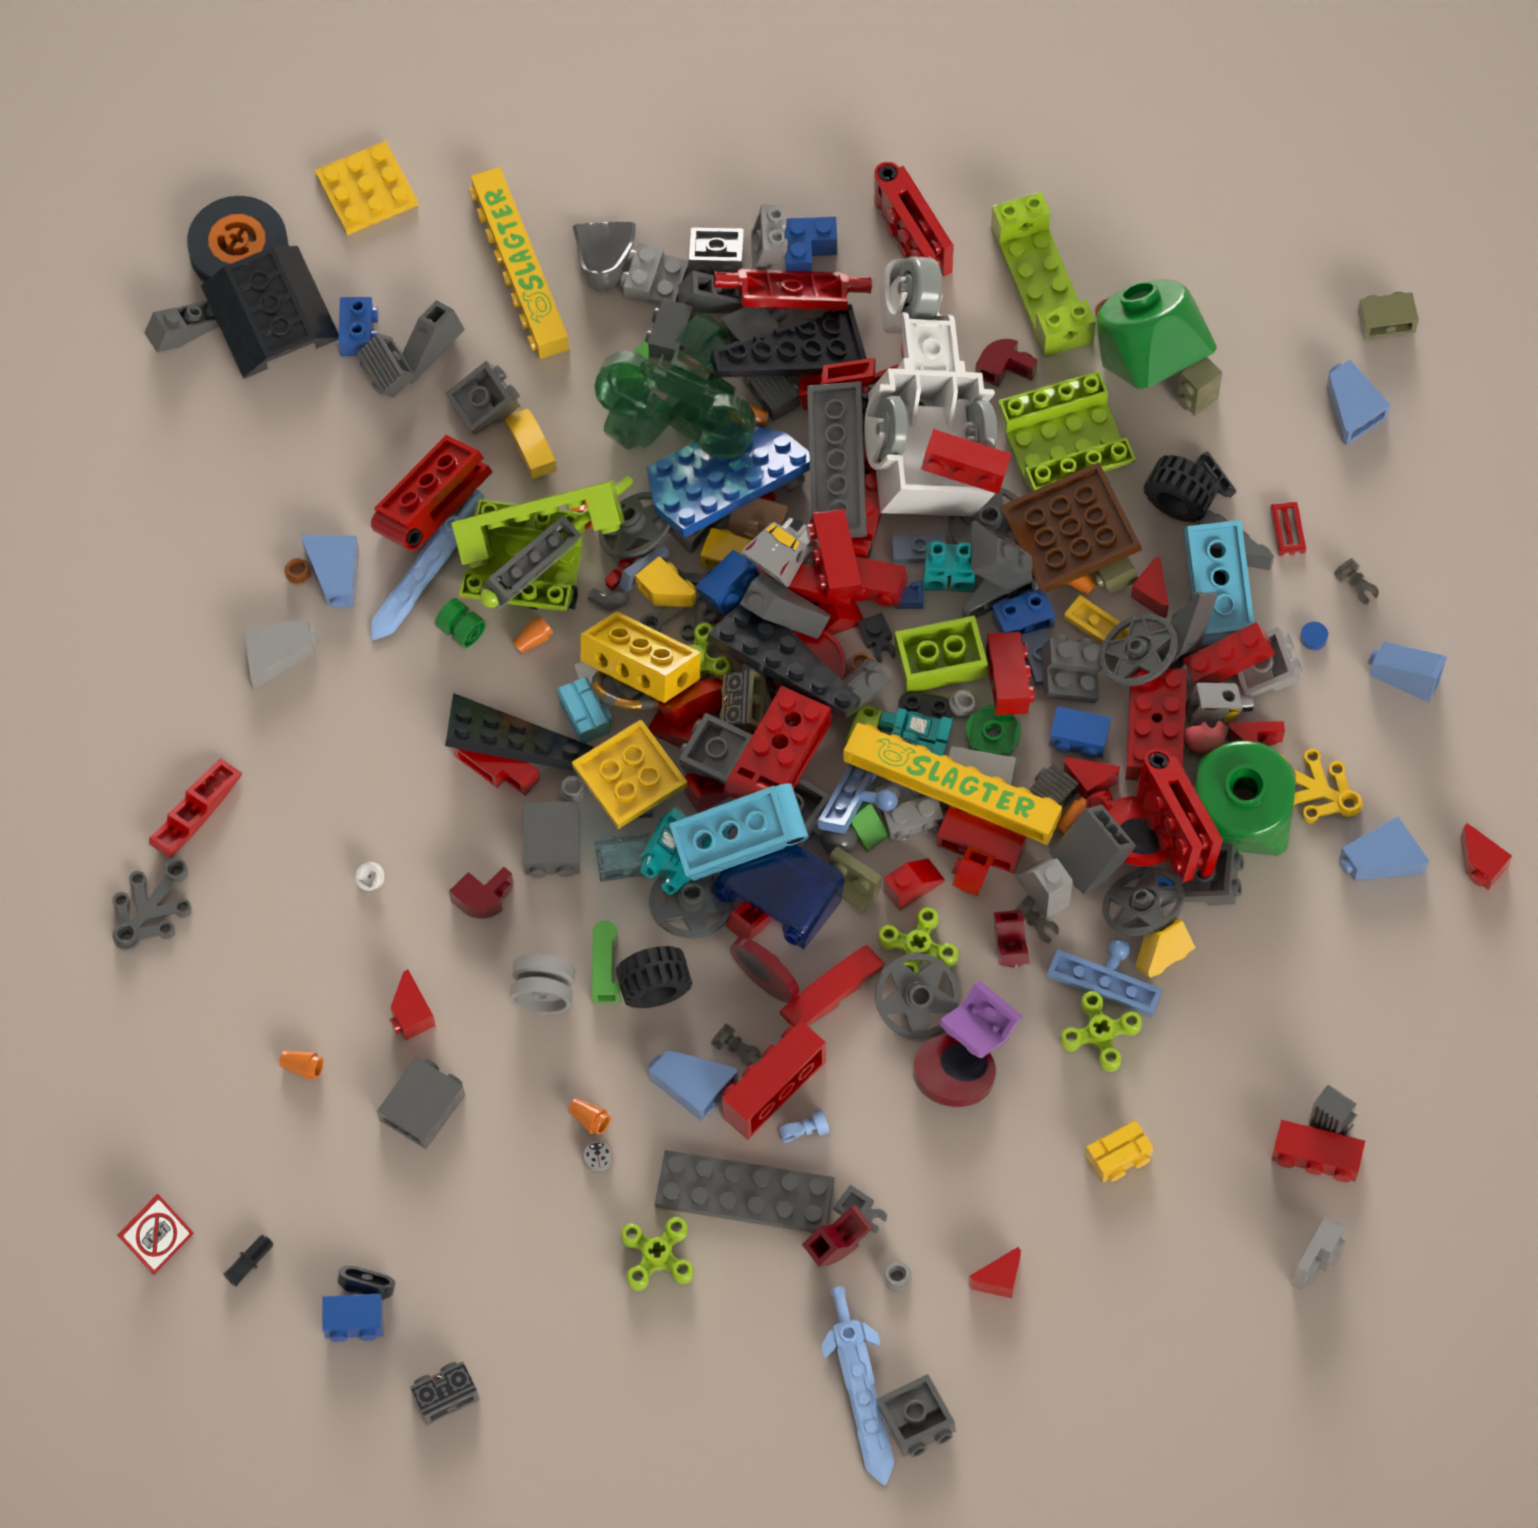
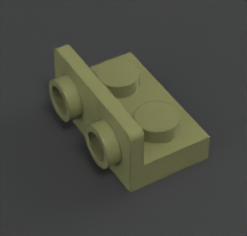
(860, 883)

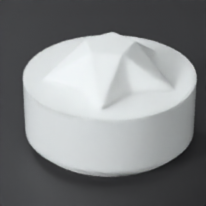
(369, 876)

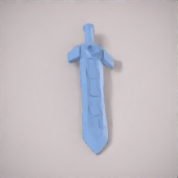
(420, 574)
(859, 1381)

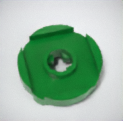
(983, 721)

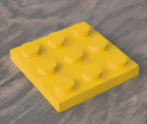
(366, 187)
(629, 774)

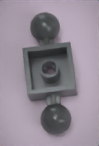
(811, 805)

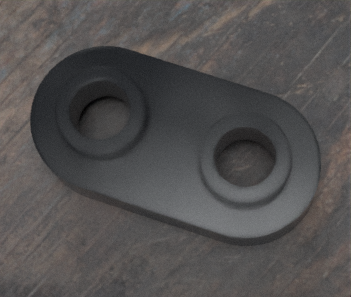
(925, 704)
(365, 1281)

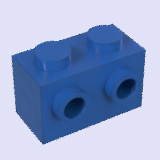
(356, 324)
(727, 582)
(1023, 613)
(1079, 732)
(352, 1317)

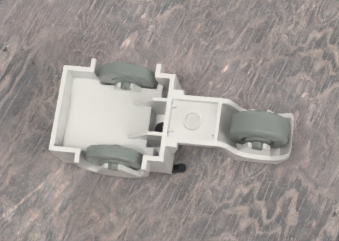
(923, 395)

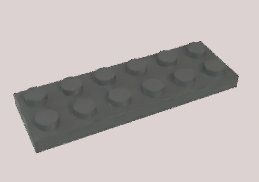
(838, 452)
(744, 1192)

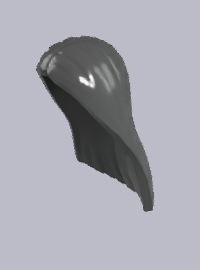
(603, 252)

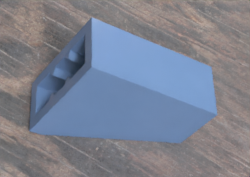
(1354, 401)
(334, 566)
(1408, 669)
(1384, 854)
(692, 1080)

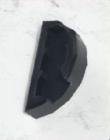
(1225, 487)

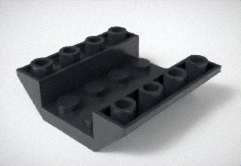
(268, 307)

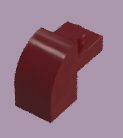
(1003, 357)
(481, 900)
(1010, 938)
(837, 1240)

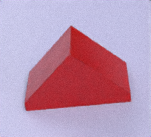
(1151, 589)
(841, 617)
(1091, 775)
(704, 792)
(998, 1276)

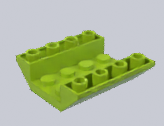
(1063, 430)
(551, 588)

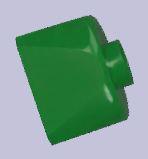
(1152, 332)
(1252, 824)

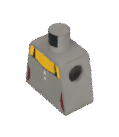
(778, 550)
(1216, 703)

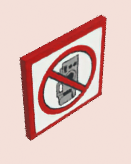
(155, 1234)

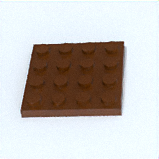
(1071, 527)

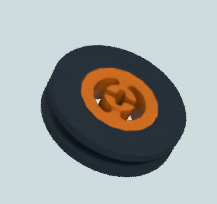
(222, 225)

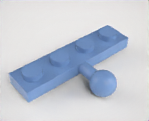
(848, 797)
(1106, 980)

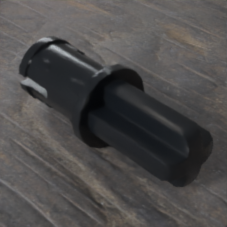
(248, 1260)

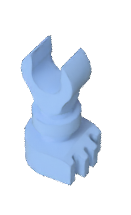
(794, 1130)

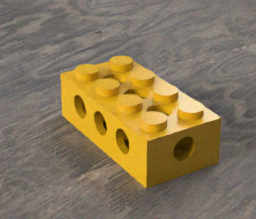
(640, 656)

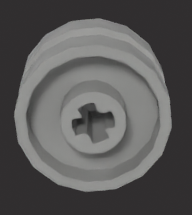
(542, 983)

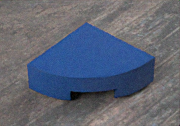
(912, 596)

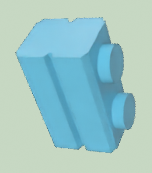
(584, 710)

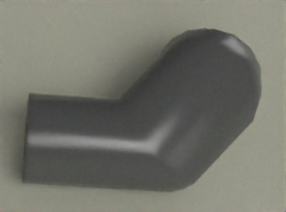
(609, 601)

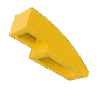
(531, 443)

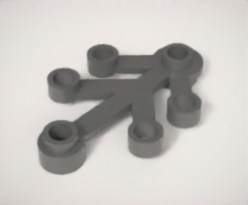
(690, 614)
(149, 908)

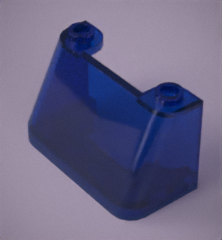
(788, 887)

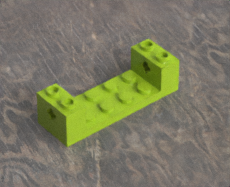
(1041, 275)
(473, 536)

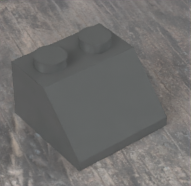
(999, 558)

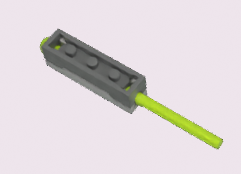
(537, 557)

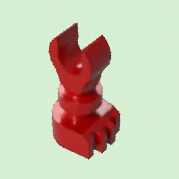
(614, 577)
(1100, 798)

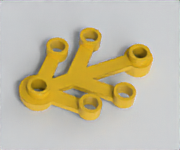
(1319, 788)

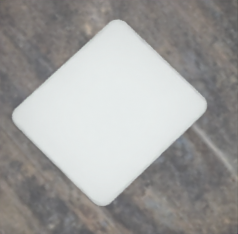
(585, 670)

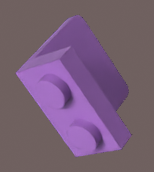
(981, 1021)

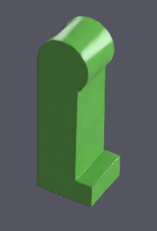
(603, 942)

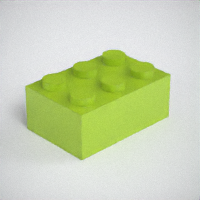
(941, 654)

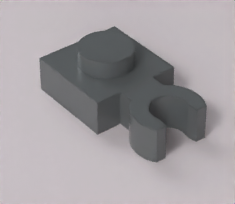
(855, 1197)

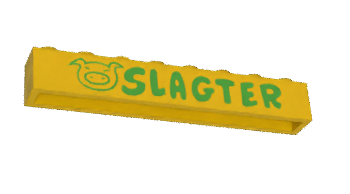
(519, 263)
(952, 783)

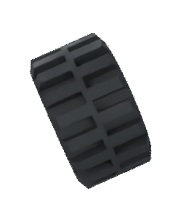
(1180, 488)
(653, 977)

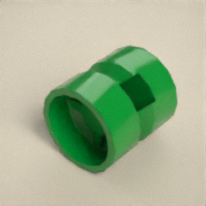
(457, 620)

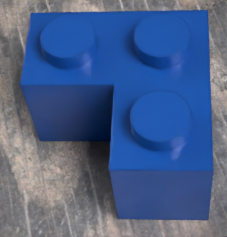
(809, 238)

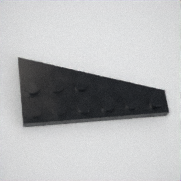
(793, 348)
(782, 657)
(499, 734)

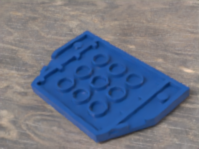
(698, 489)

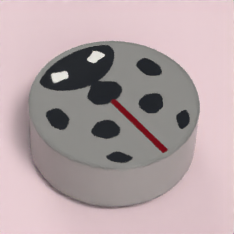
(598, 1156)

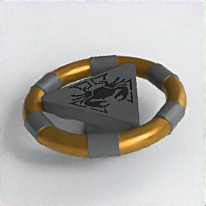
(628, 697)

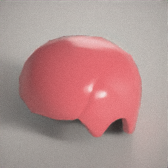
(1203, 738)

